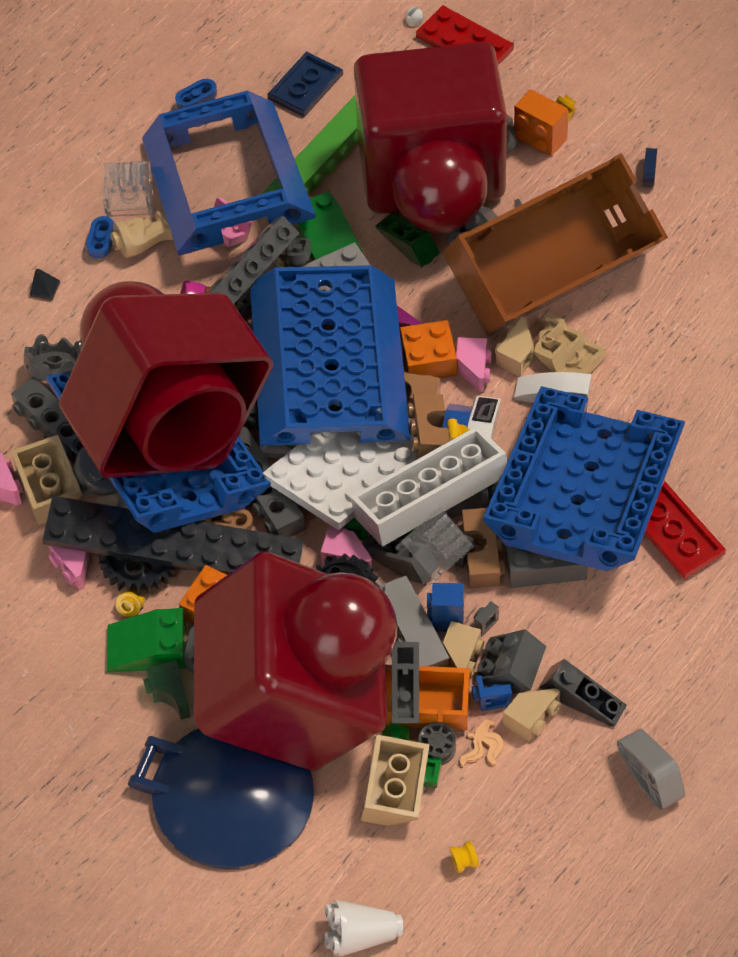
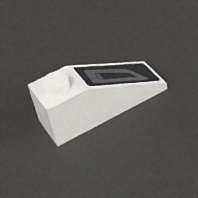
(485, 415)

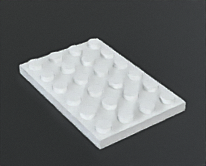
(335, 468)

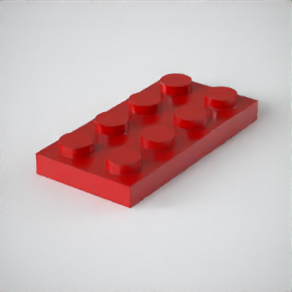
(451, 28)
(681, 535)

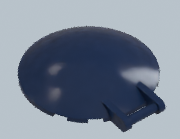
(224, 800)

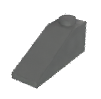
(398, 561)
(405, 682)

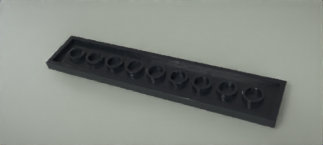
(190, 546)

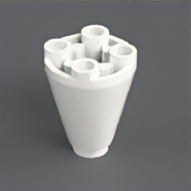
(359, 927)

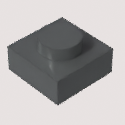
(486, 617)

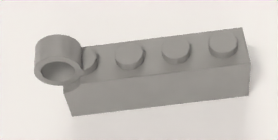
(414, 623)

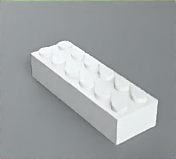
(429, 483)

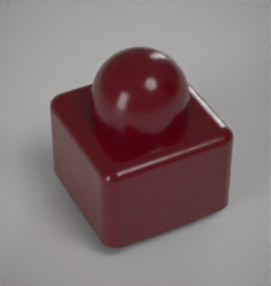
(432, 133)
(162, 380)
(292, 660)

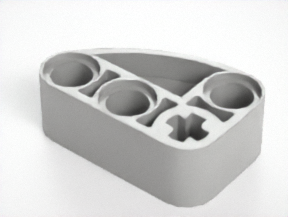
(652, 768)

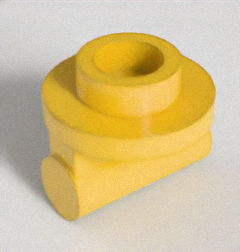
(569, 103)
(455, 429)
(129, 604)

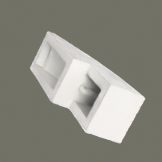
(570, 382)

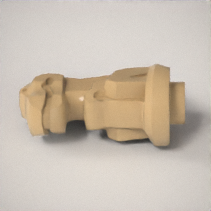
(140, 234)

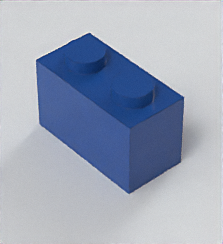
(445, 605)

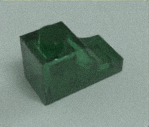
(167, 687)

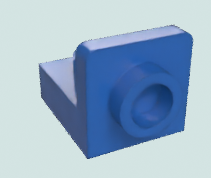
(491, 697)

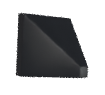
(44, 285)

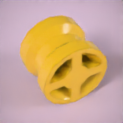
(463, 856)

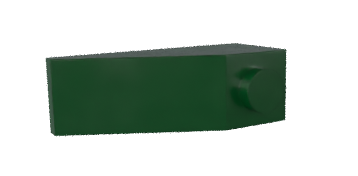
(408, 239)

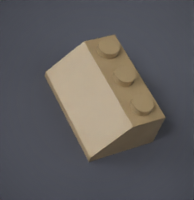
(44, 473)
(394, 781)

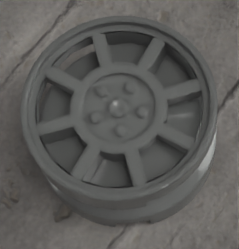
(441, 742)

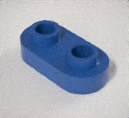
(196, 93)
(98, 241)

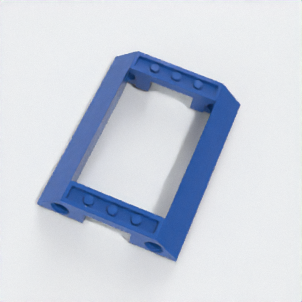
(203, 228)

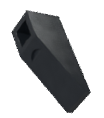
(583, 693)

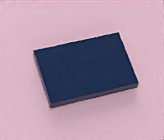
(305, 84)

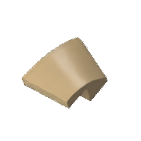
(566, 349)

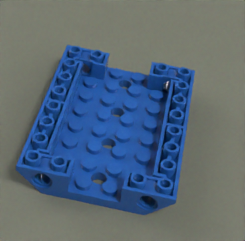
(363, 346)
(550, 473)
(158, 498)

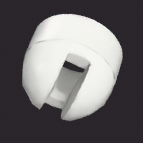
(416, 16)

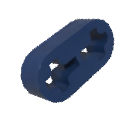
(649, 167)

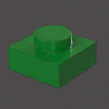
(432, 772)

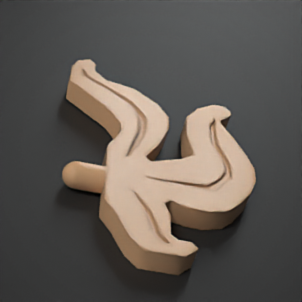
(490, 739)

